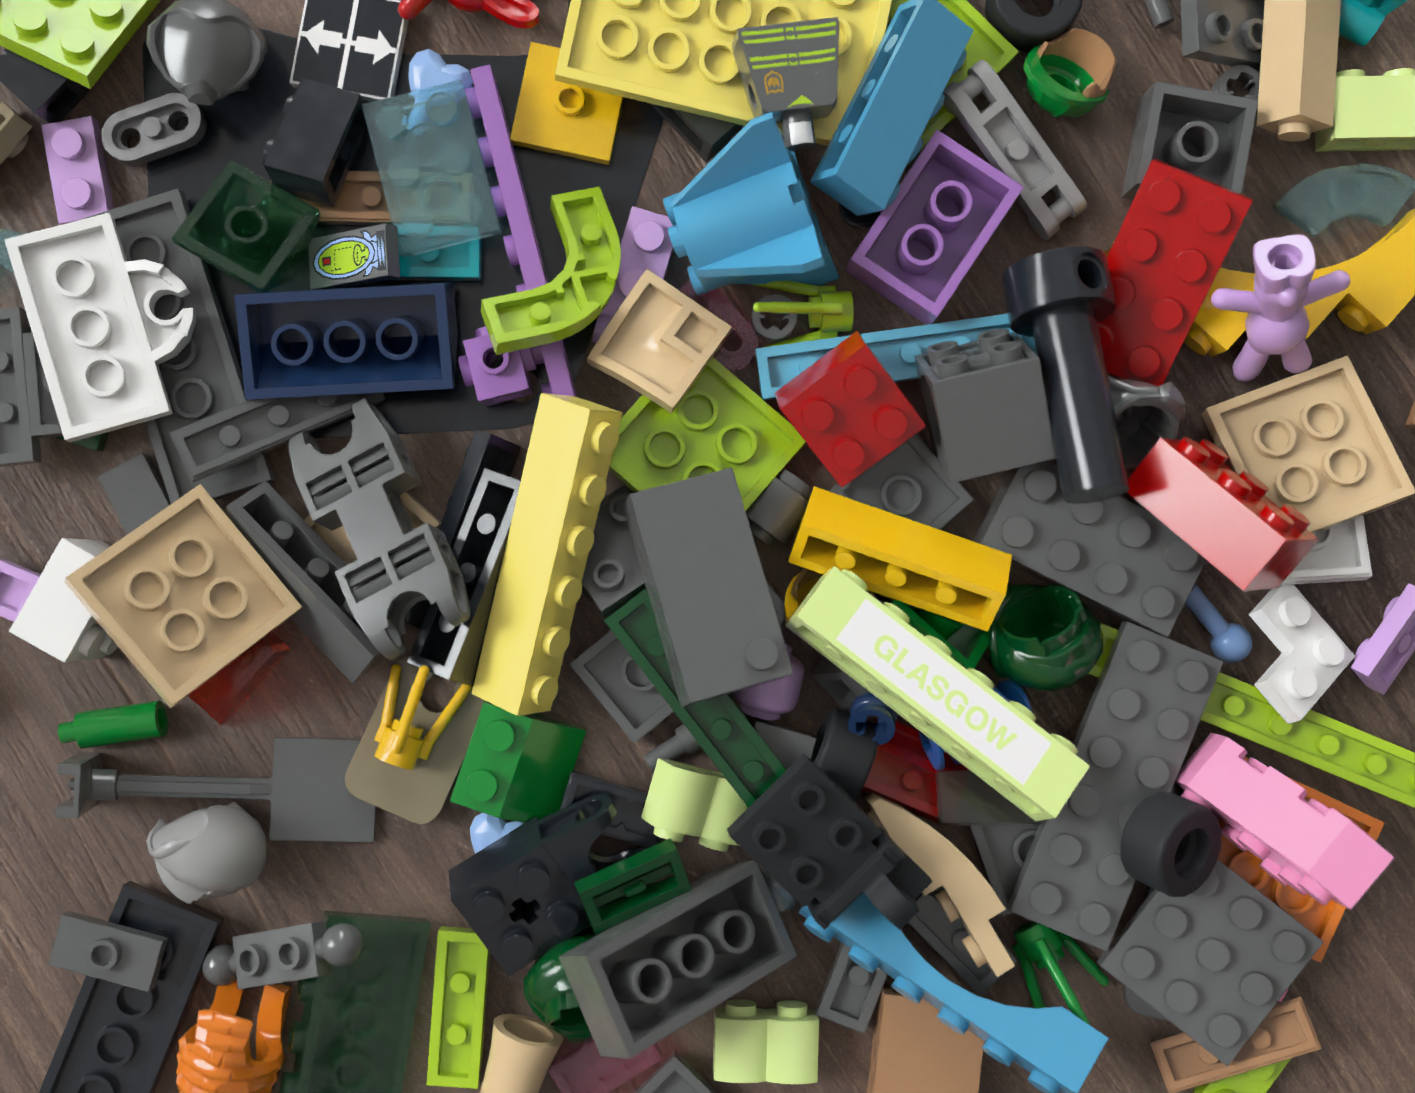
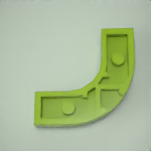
(576, 293)

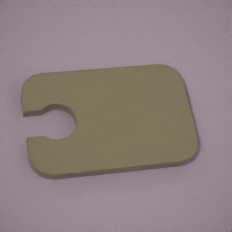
(419, 792)

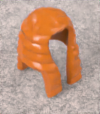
(216, 1050)

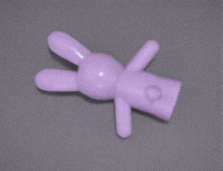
(1276, 307)

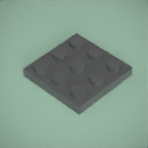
(1211, 959)

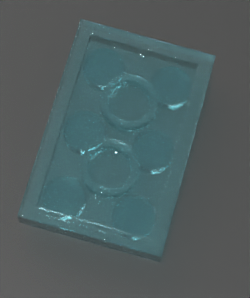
(431, 168)

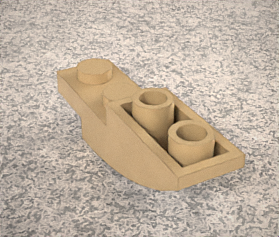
(963, 887)

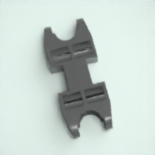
(394, 560)

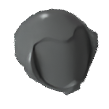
(206, 48)
(1145, 415)

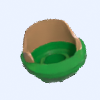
(1070, 73)

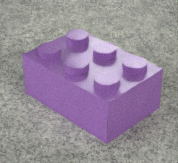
(933, 228)

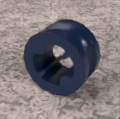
(870, 705)

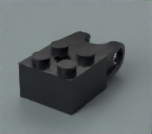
(523, 887)

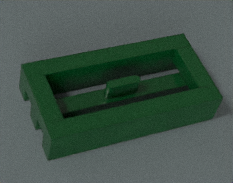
(630, 879)

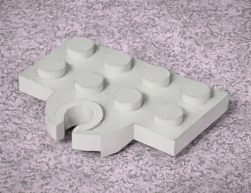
(98, 324)

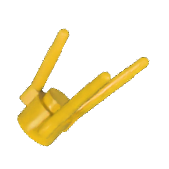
(402, 741)

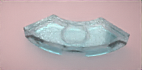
(1346, 192)

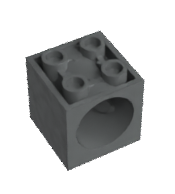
(985, 405)

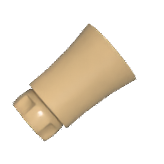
(519, 1054)

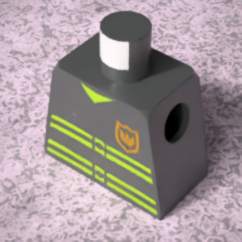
(791, 73)

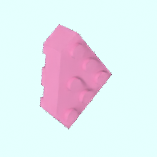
(1267, 814)

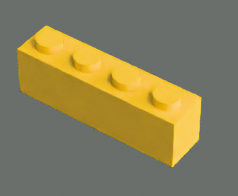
(903, 558)

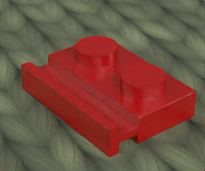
(905, 773)

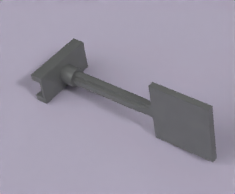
(304, 790)

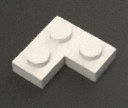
(1309, 651)

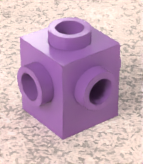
(497, 384)

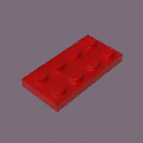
(1165, 268)

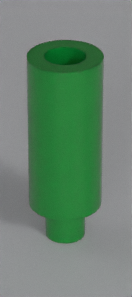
(116, 725)

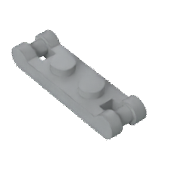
(1014, 148)

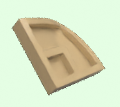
(658, 341)

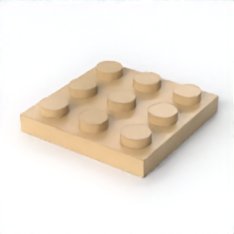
(1313, 445)
(183, 595)

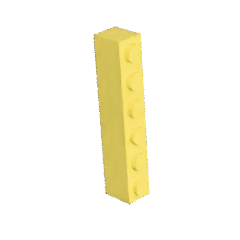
(546, 553)

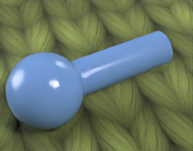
(1228, 640)

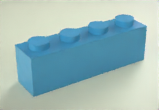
(893, 106)

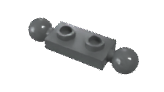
(283, 955)

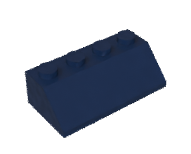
(347, 340)

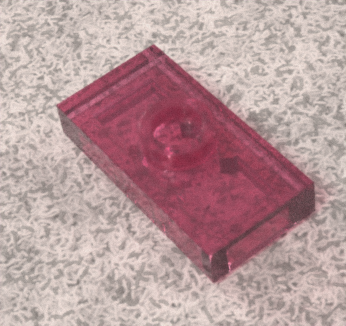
(588, 1072)

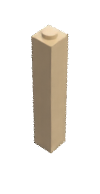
(1298, 67)

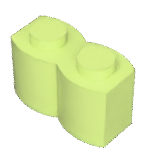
(692, 803)
(765, 1043)

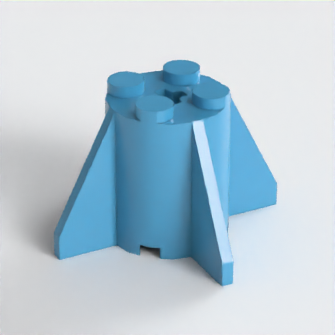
(749, 216)

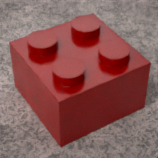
(849, 409)

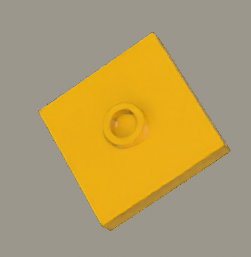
(562, 115)

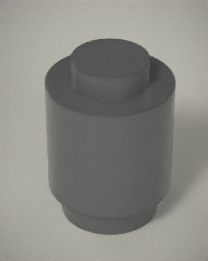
(779, 509)

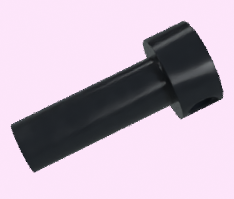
(1060, 302)

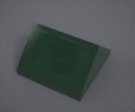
(249, 229)

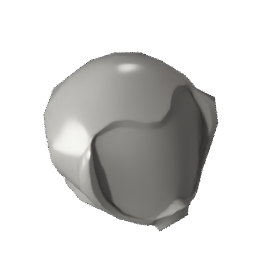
(208, 852)

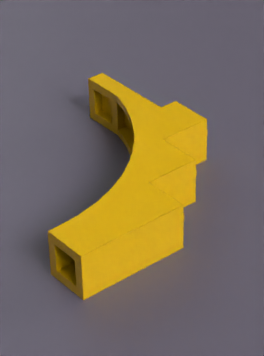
(1377, 292)

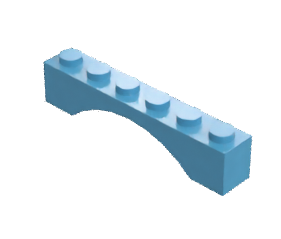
(1043, 1041)

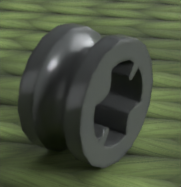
(1242, 73)
(773, 334)

